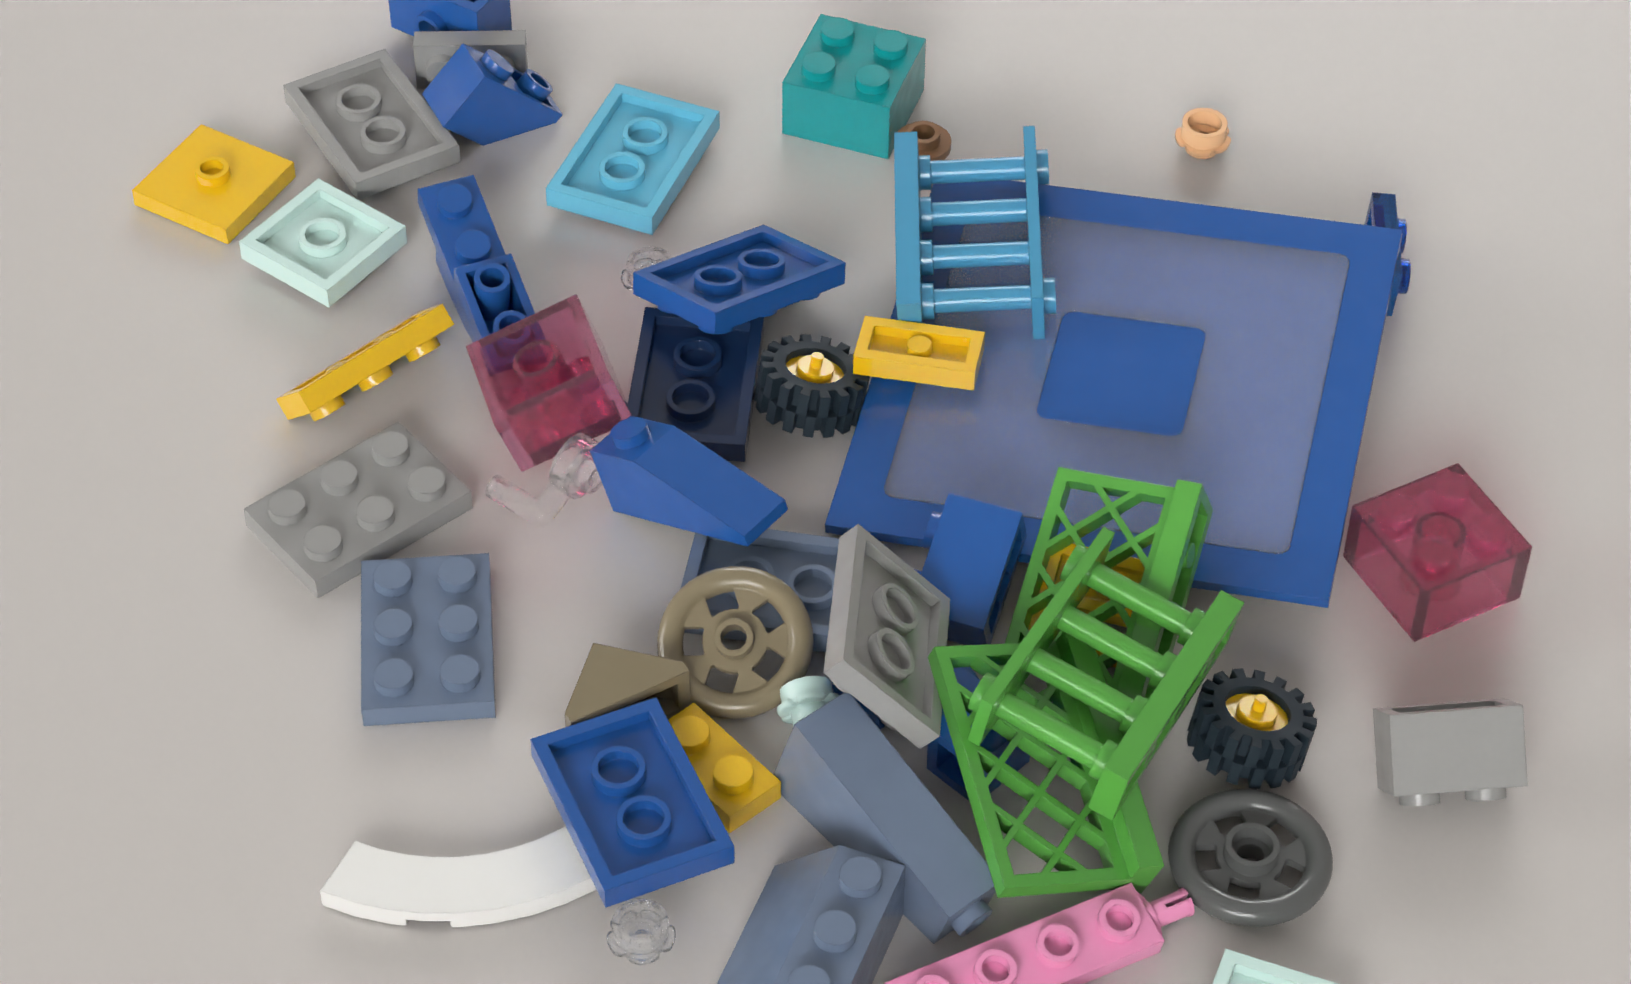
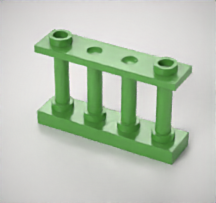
(1141, 719)

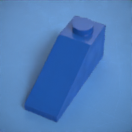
(678, 482)

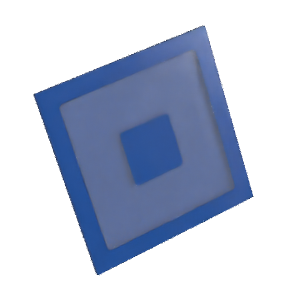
(1175, 352)

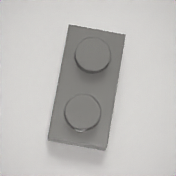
(436, 48)

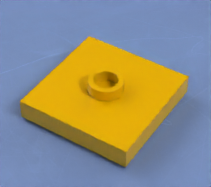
(214, 183)

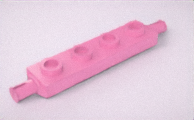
(1067, 945)

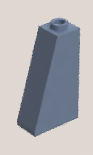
(869, 799)

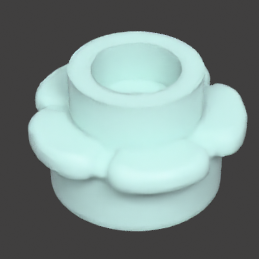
(804, 697)

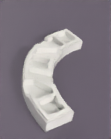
(458, 889)

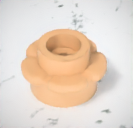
(1203, 133)

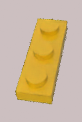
(366, 365)

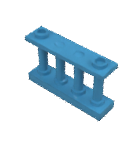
(918, 215)

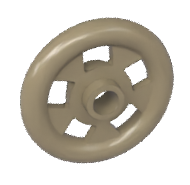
(752, 590)

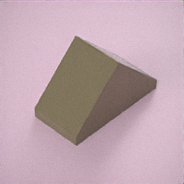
(622, 678)

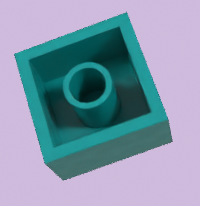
(853, 85)

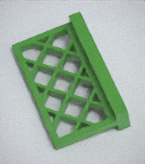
(1167, 571)
(1124, 844)

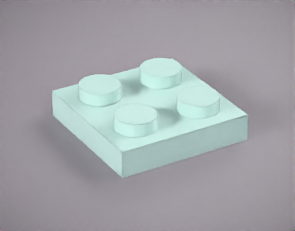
(323, 242)

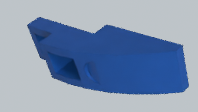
(472, 259)

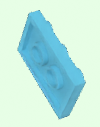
(633, 158)

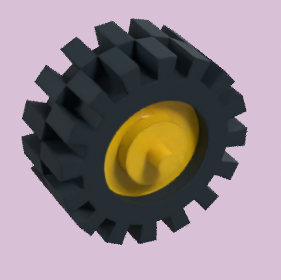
(810, 386)
(1251, 728)

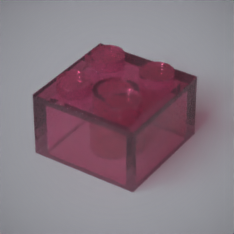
(548, 382)
(1436, 551)

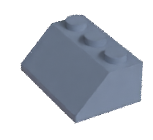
(821, 921)

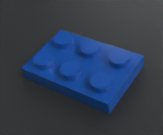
(738, 279)
(632, 802)

